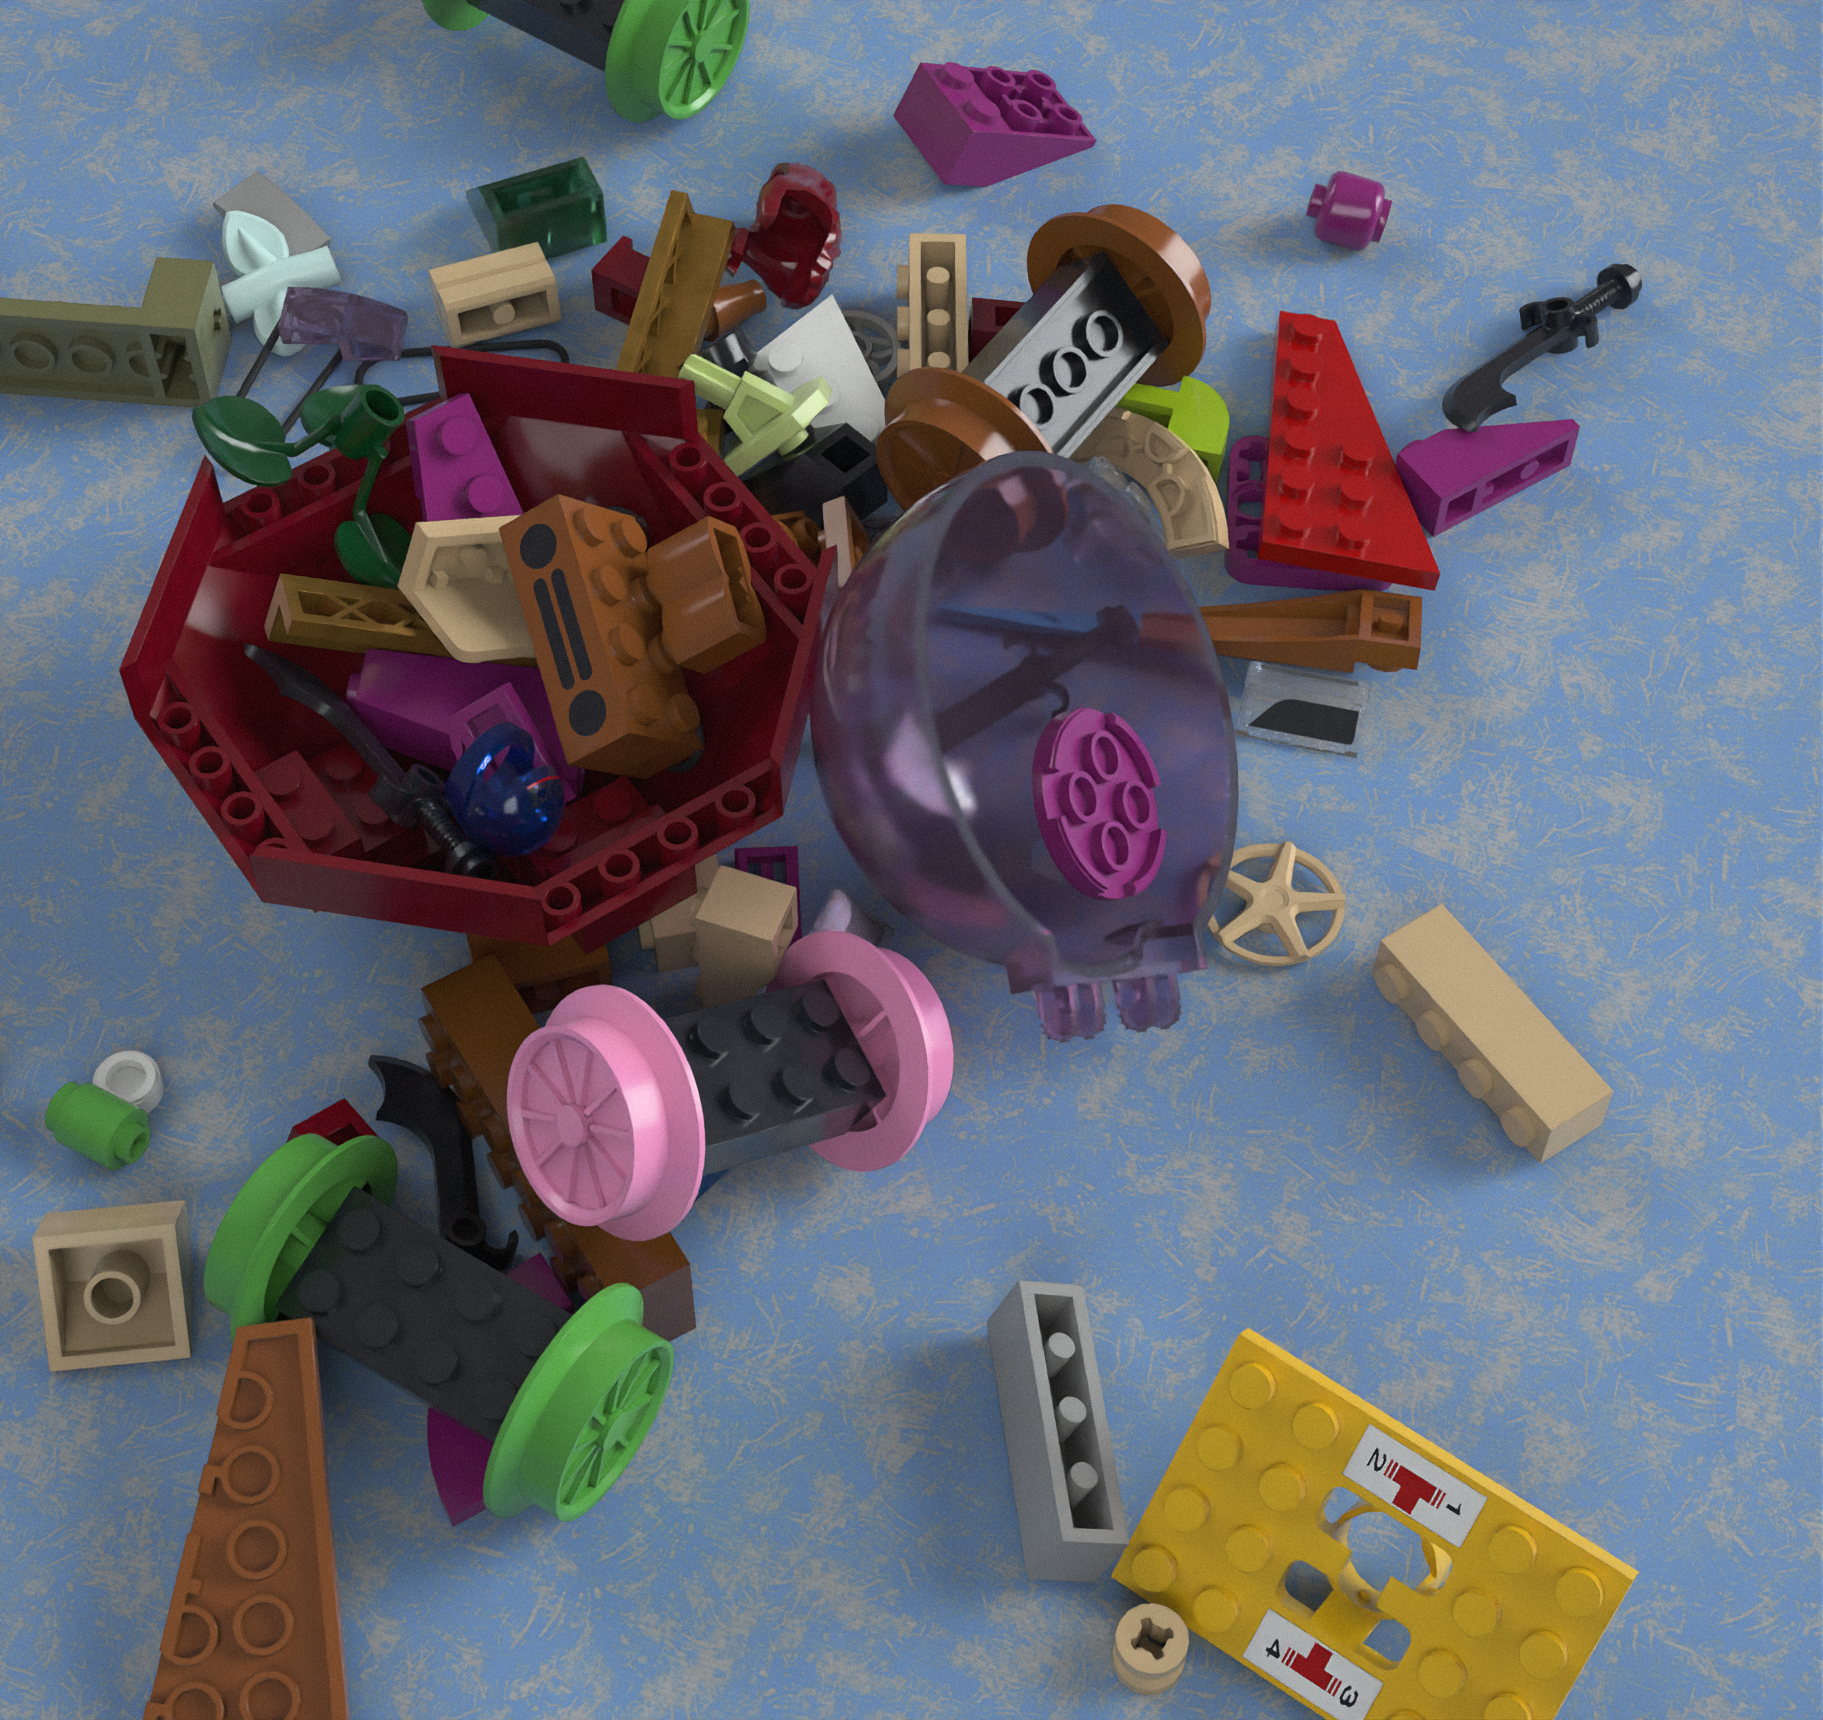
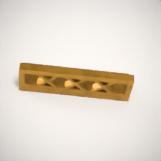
(677, 289)
(353, 619)

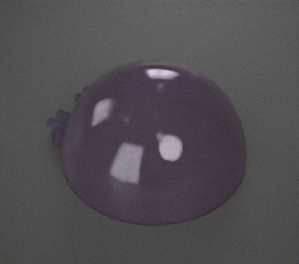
(927, 699)

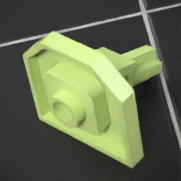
(757, 410)

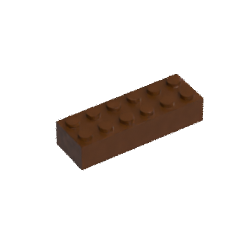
(474, 1032)

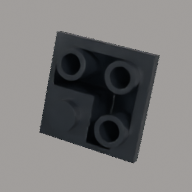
(823, 467)

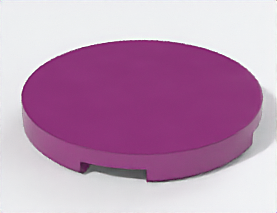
(1098, 804)

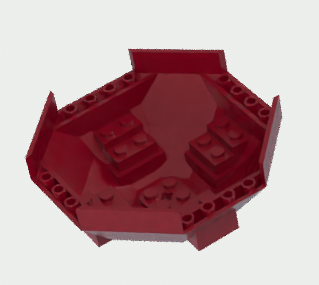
(295, 792)

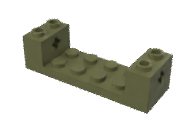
(145, 355)

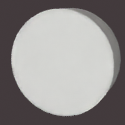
(131, 1077)

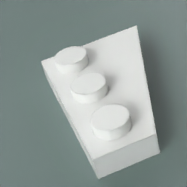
(826, 347)

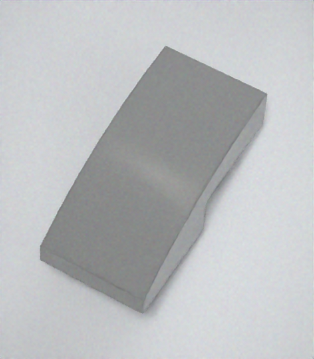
(266, 200)

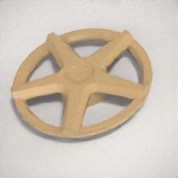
(1275, 904)

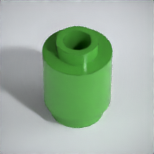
(98, 1124)

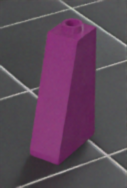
(410, 697)

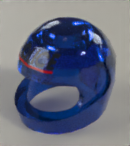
(516, 806)

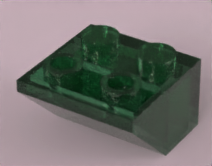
(548, 206)

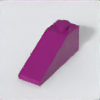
(1468, 472)

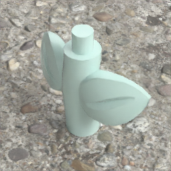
(262, 261)

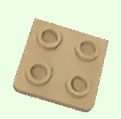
(465, 589)

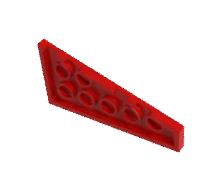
(1327, 470)

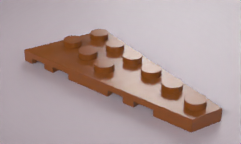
(257, 1581)

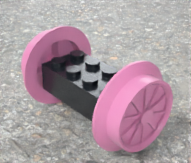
(634, 1108)

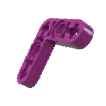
(1244, 533)

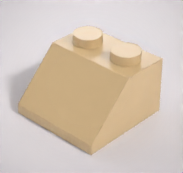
(115, 1285)

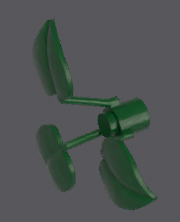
(346, 417)

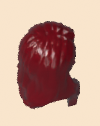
(792, 235)

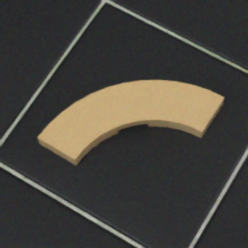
(1170, 473)

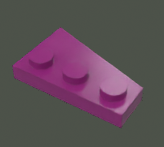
(457, 465)

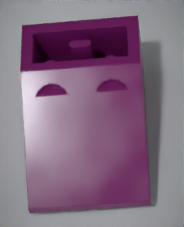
(988, 122)

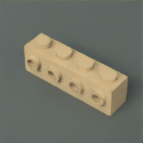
(937, 303)
(1491, 1034)

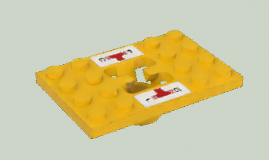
(1252, 1501)

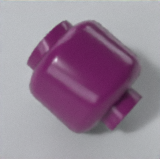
(1349, 210)

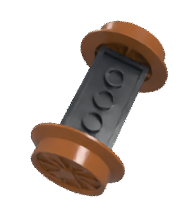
(1108, 310)

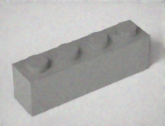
(1056, 1433)

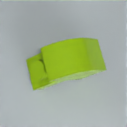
(1193, 414)

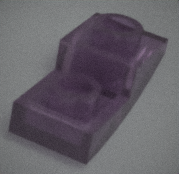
(357, 323)

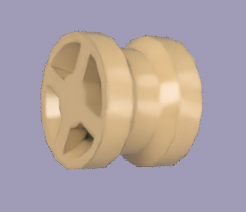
(1150, 1667)

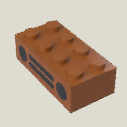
(599, 638)

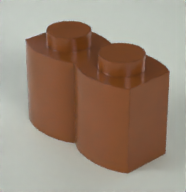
(705, 595)

